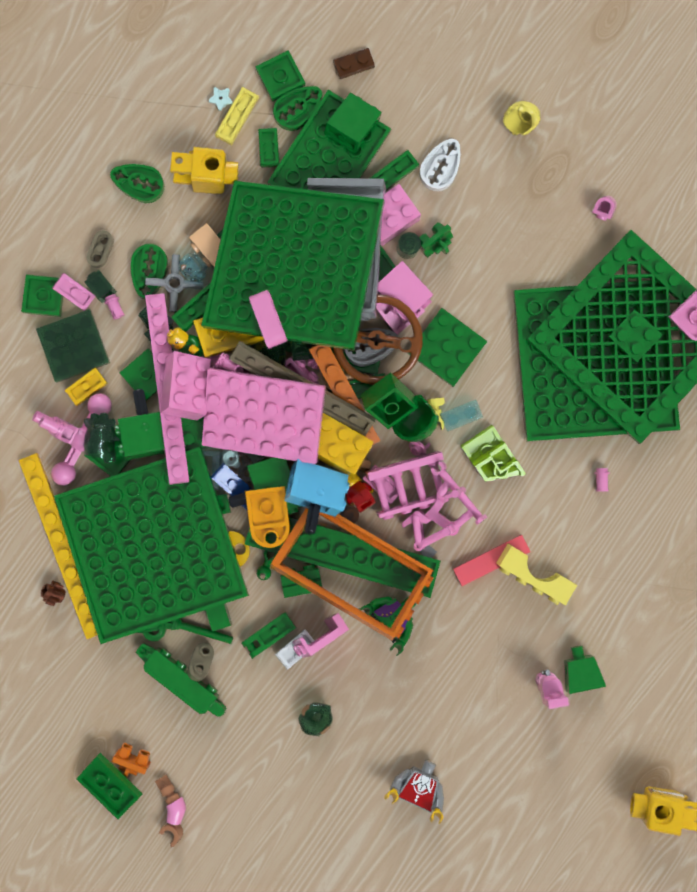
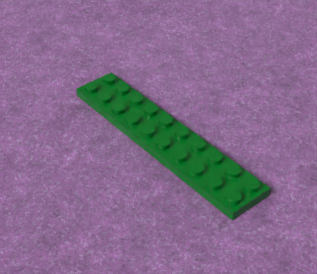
(353, 557)

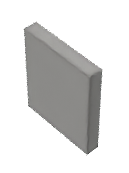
(428, 551)

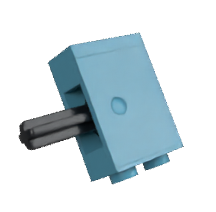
(317, 490)

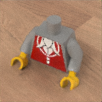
(419, 789)

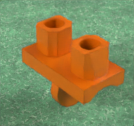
(130, 763)

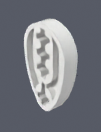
(431, 163)

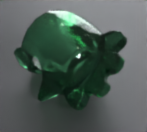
(100, 437)

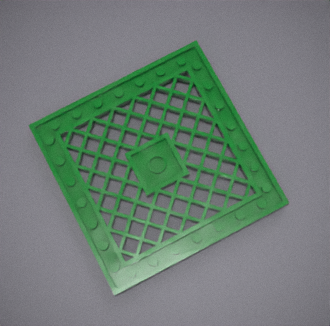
(632, 337)

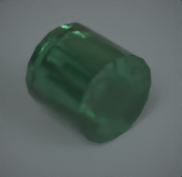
(408, 245)

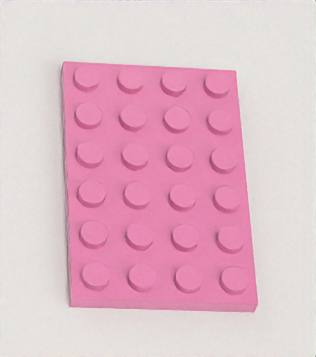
(263, 415)

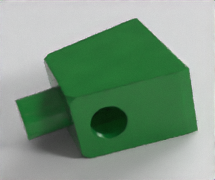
(582, 672)

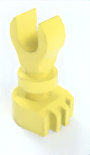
(435, 403)

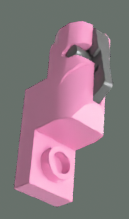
(551, 690)

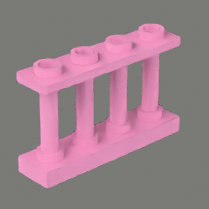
(395, 470)

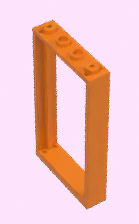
(405, 613)

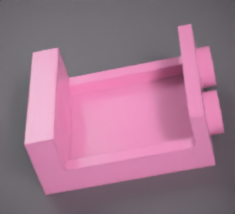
(406, 287)
(337, 628)

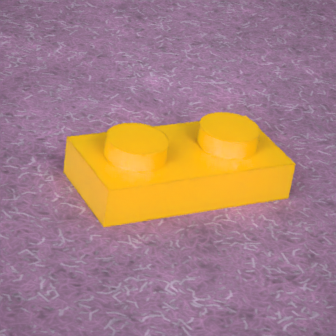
(86, 386)

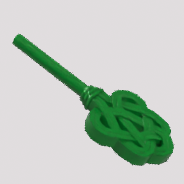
(179, 624)

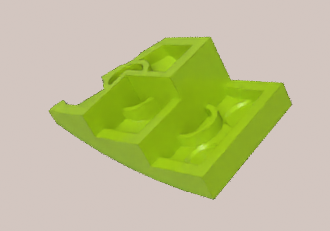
(491, 456)

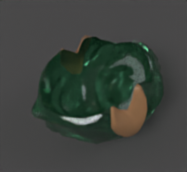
(315, 719)

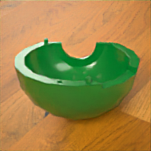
(419, 423)

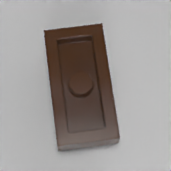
(354, 63)

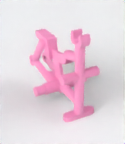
(433, 514)

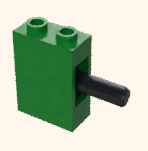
(141, 433)
(264, 475)

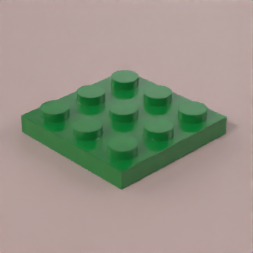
(449, 347)

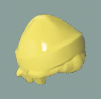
(521, 118)

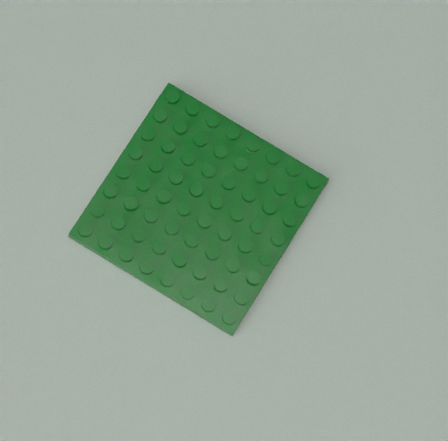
(308, 253)
(550, 400)
(150, 547)

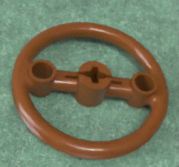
(414, 351)

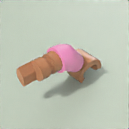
(175, 809)

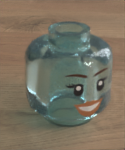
(193, 267)

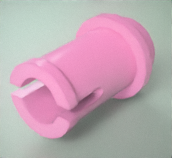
(114, 306)
(602, 479)

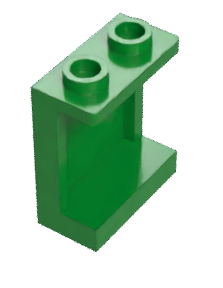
(352, 122)

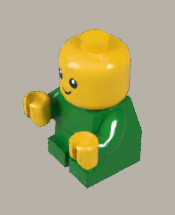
(185, 343)

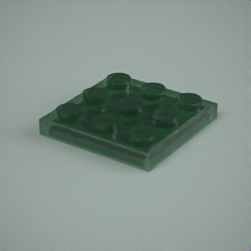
(73, 346)

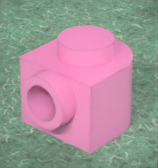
(605, 208)

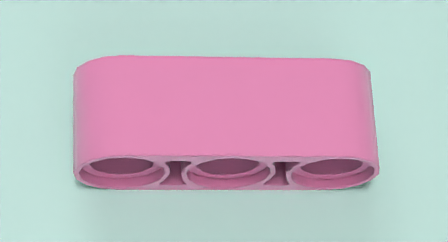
(268, 319)

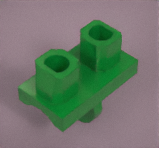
(438, 242)

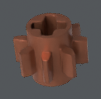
(53, 593)

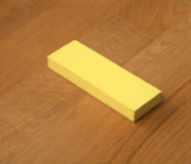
(237, 116)

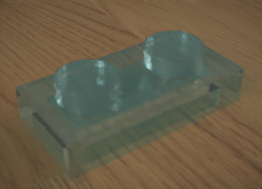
(461, 415)

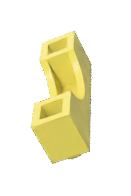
(556, 586)

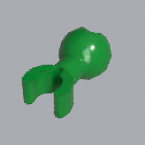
(265, 568)

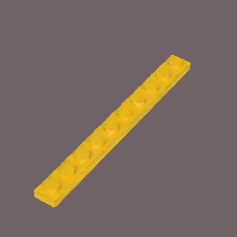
(51, 520)

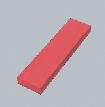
(487, 561)

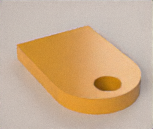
(268, 514)

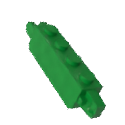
(175, 678)

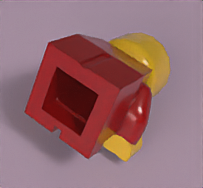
(359, 494)

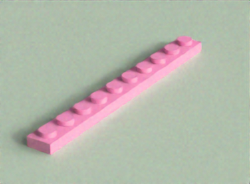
(171, 425)

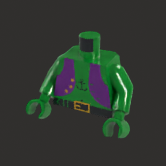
(386, 611)

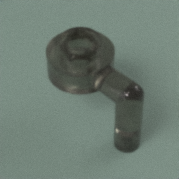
(243, 468)

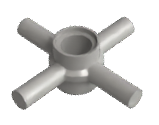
(174, 275)

